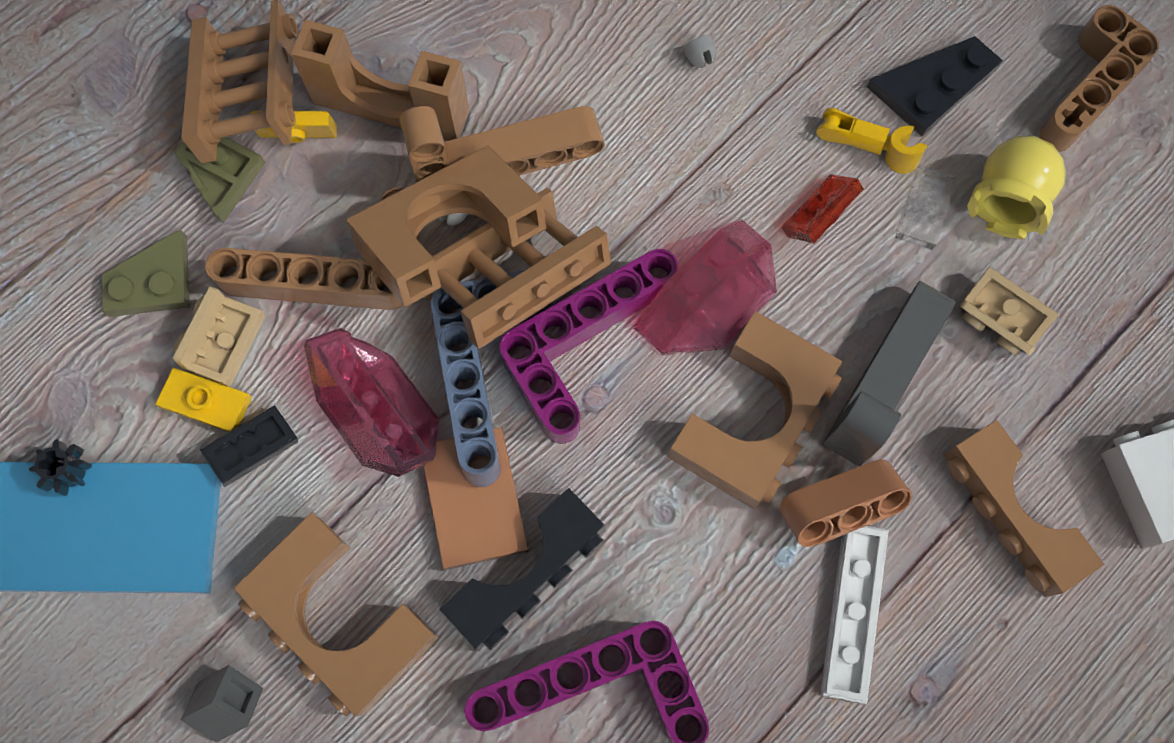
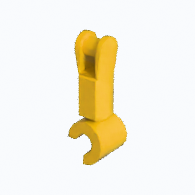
(872, 139)

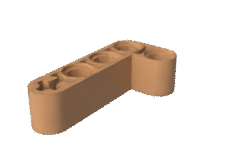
(1122, 52)

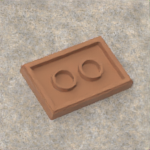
(472, 520)

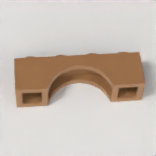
(1051, 556)

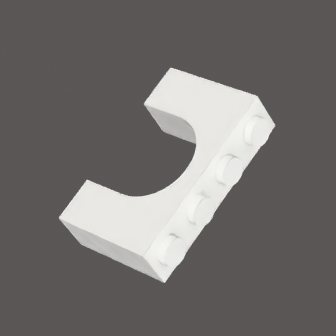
(1145, 481)

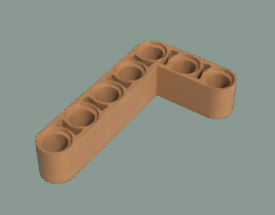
(522, 145)
(292, 270)

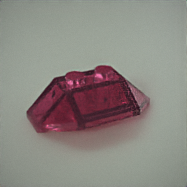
(712, 293)
(371, 403)

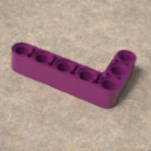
(577, 331)
(594, 676)

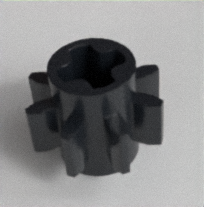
(60, 467)

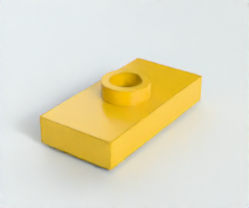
(308, 125)
(203, 400)

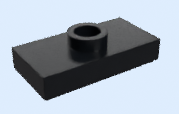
(249, 446)

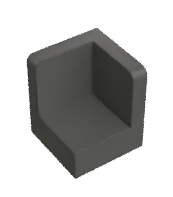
(222, 704)

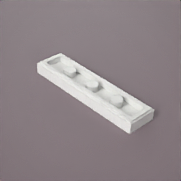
(854, 615)

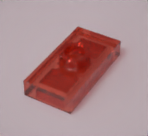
(822, 208)

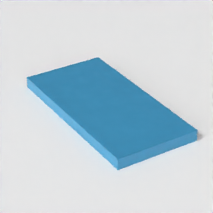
(116, 534)

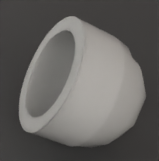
(700, 50)

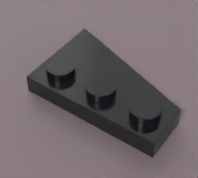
(936, 83)

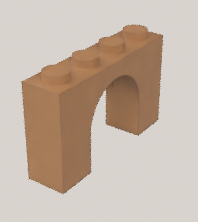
(343, 84)
(474, 185)
(749, 467)
(279, 594)

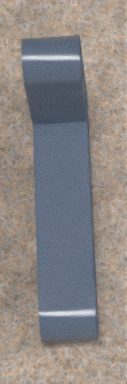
(472, 401)

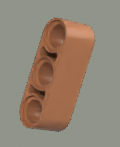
(845, 503)

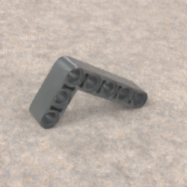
(870, 410)

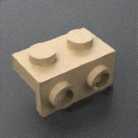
(1008, 311)
(217, 337)

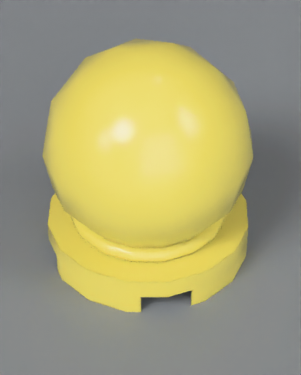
(1019, 187)

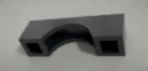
(484, 609)

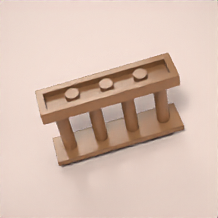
(207, 72)
(526, 292)

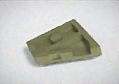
(225, 179)
(149, 280)

